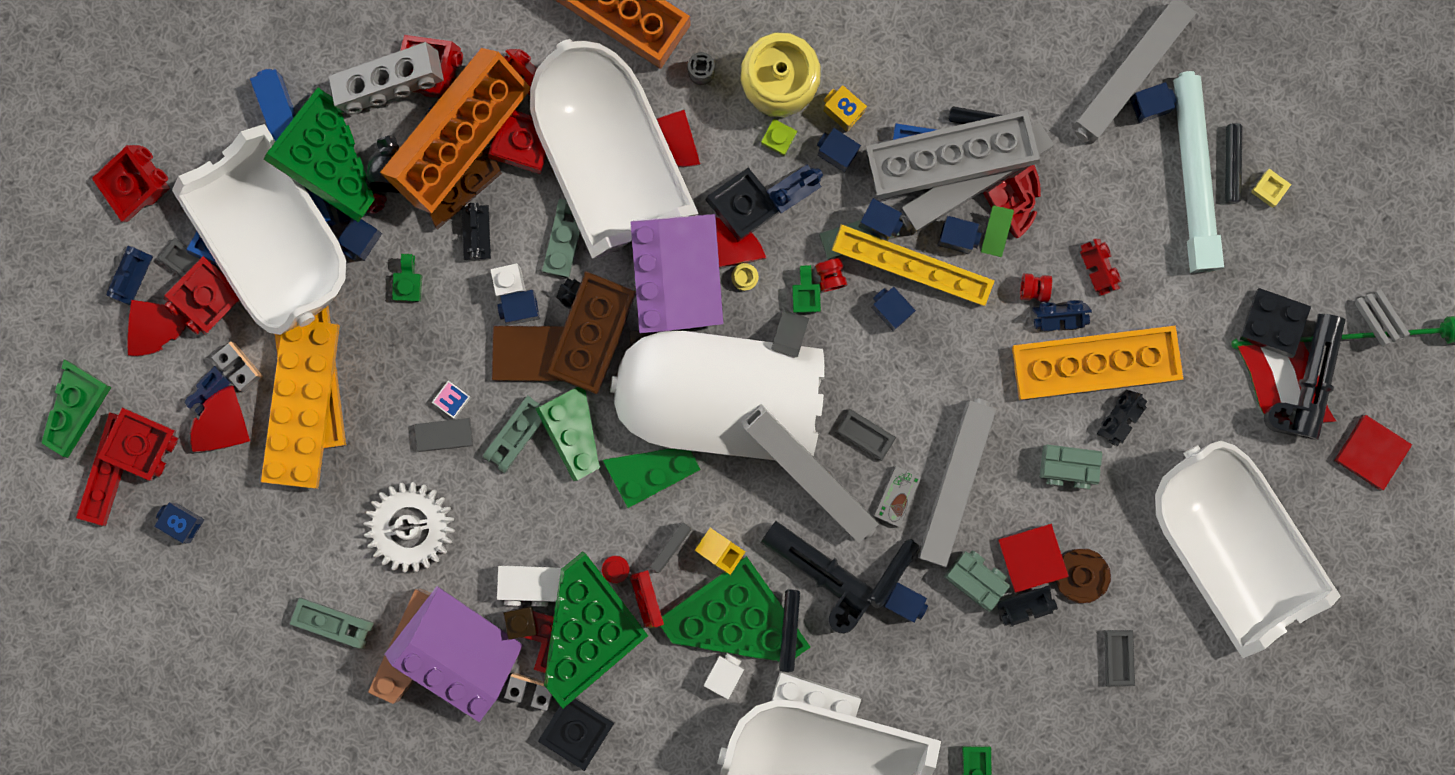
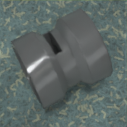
(703, 73)

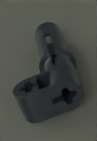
(1310, 415)
(852, 591)

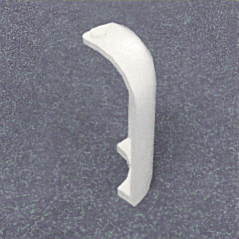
(604, 144)
(264, 234)
(701, 388)
(1240, 546)
(812, 740)

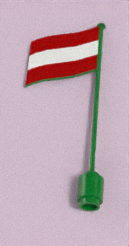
(1278, 376)

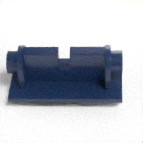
(795, 187)
(129, 275)
(1072, 313)

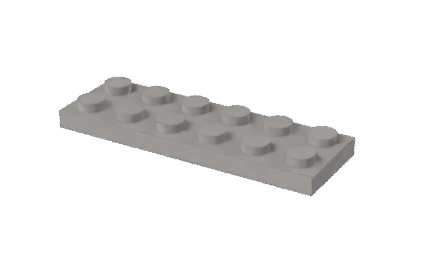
(953, 154)

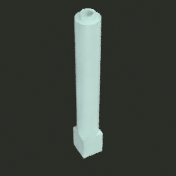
(1204, 244)

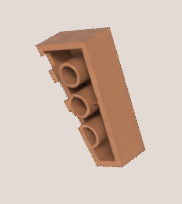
(389, 682)

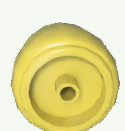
(780, 74)

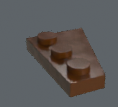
(472, 182)

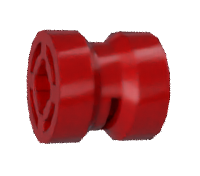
(831, 269)
(1036, 287)

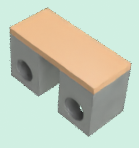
(234, 355)
(520, 682)

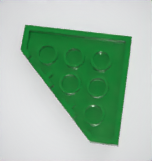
(322, 157)
(732, 616)
(588, 631)

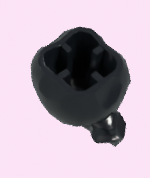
(387, 148)

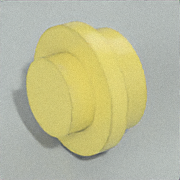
(744, 277)

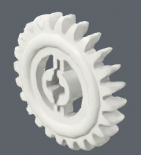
(383, 532)

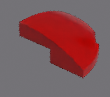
(679, 138)
(1019, 194)
(734, 252)
(151, 327)
(219, 423)

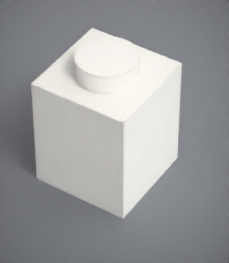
(507, 280)
(724, 675)

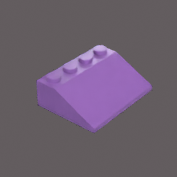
(676, 273)
(455, 654)

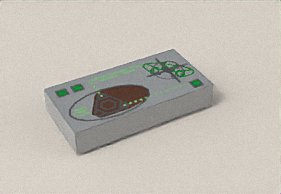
(897, 496)

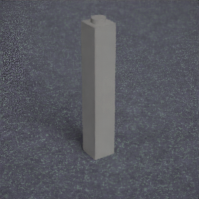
(1133, 71)
(948, 197)
(810, 474)
(957, 482)

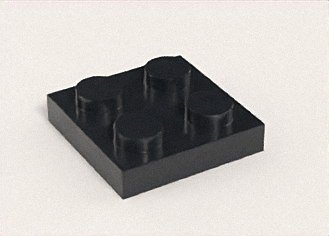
(742, 204)
(1275, 323)
(576, 733)

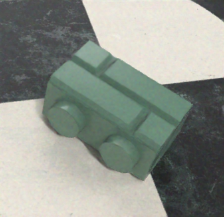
(1070, 465)
(976, 580)

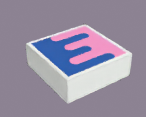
(451, 399)

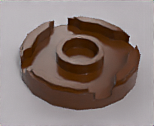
(1078, 585)

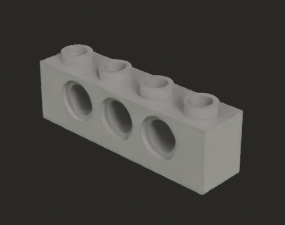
(347, 84)

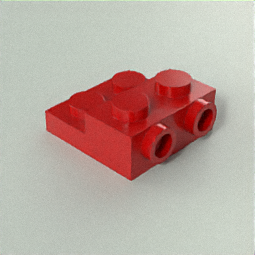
(450, 58)
(131, 181)
(201, 297)
(138, 445)

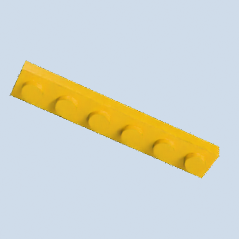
(912, 265)

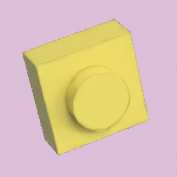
(1271, 188)

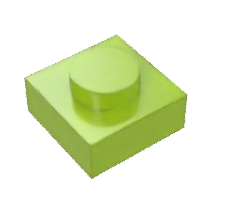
(779, 137)

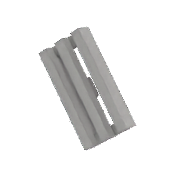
(1386, 316)

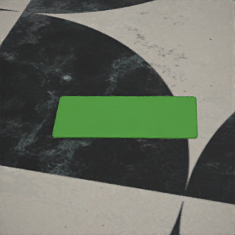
(997, 231)

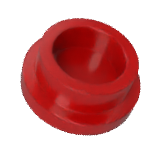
(615, 569)

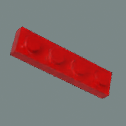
(101, 484)

